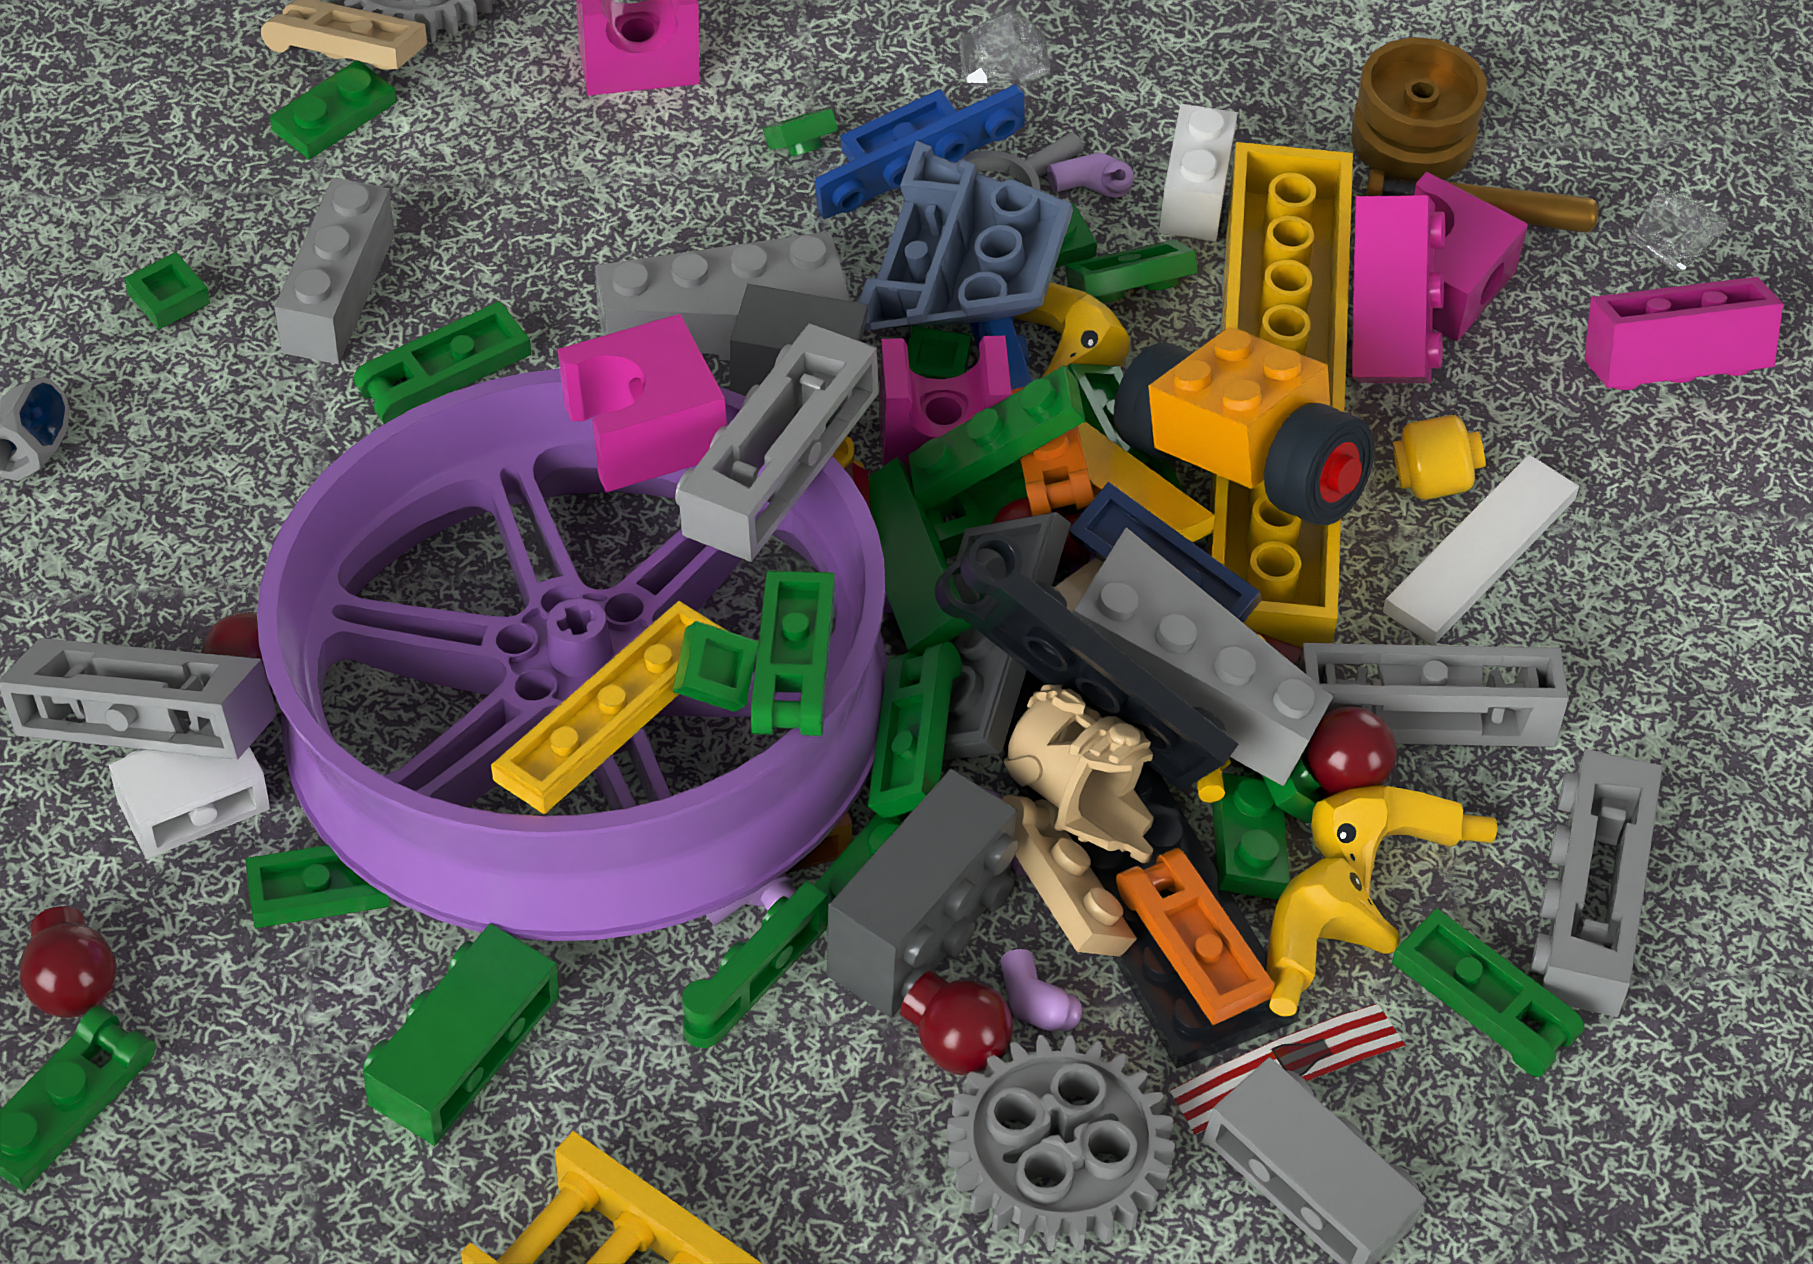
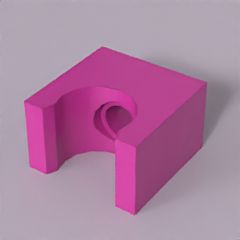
(638, 44)
(1477, 254)
(650, 400)
(925, 408)

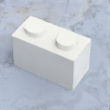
(1198, 172)
(185, 795)

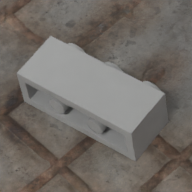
(334, 271)
(1314, 1166)

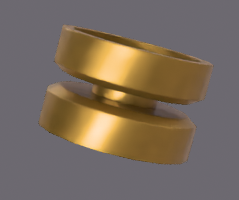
(1418, 109)

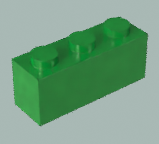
(460, 1033)

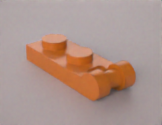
(1057, 474)
(1196, 936)

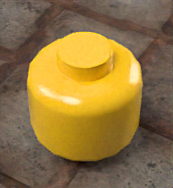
(1438, 457)

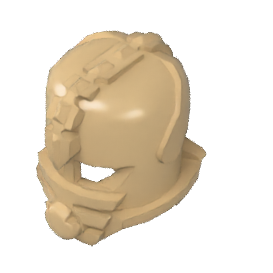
(1083, 769)

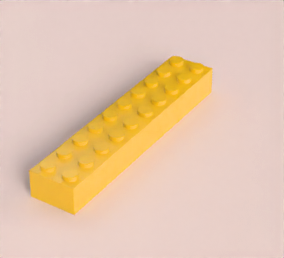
(1291, 289)

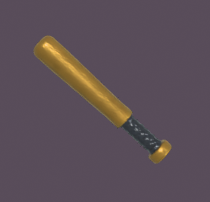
(1531, 207)

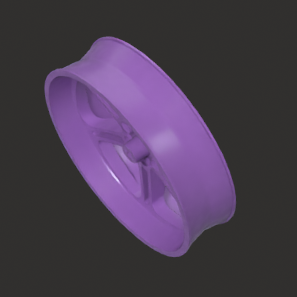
(562, 872)

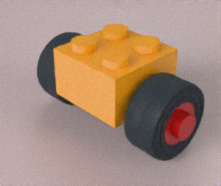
(1249, 418)

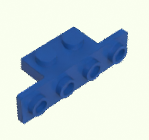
(884, 145)

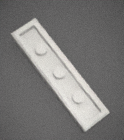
(1480, 549)

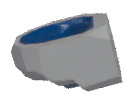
(31, 426)

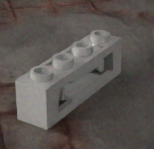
(723, 490)
(1439, 692)
(137, 696)
(1599, 801)

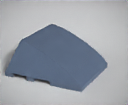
(964, 248)

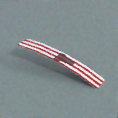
(1306, 1052)

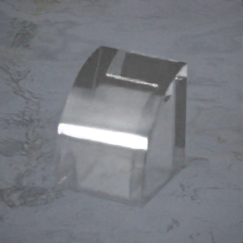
(1004, 52)
(1677, 229)

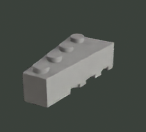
(711, 284)
(1204, 656)

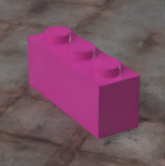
(1396, 289)
(1683, 332)

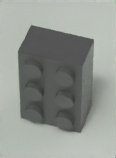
(922, 892)

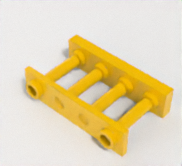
(638, 1213)

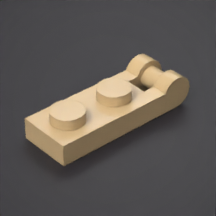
(345, 33)
(1066, 881)

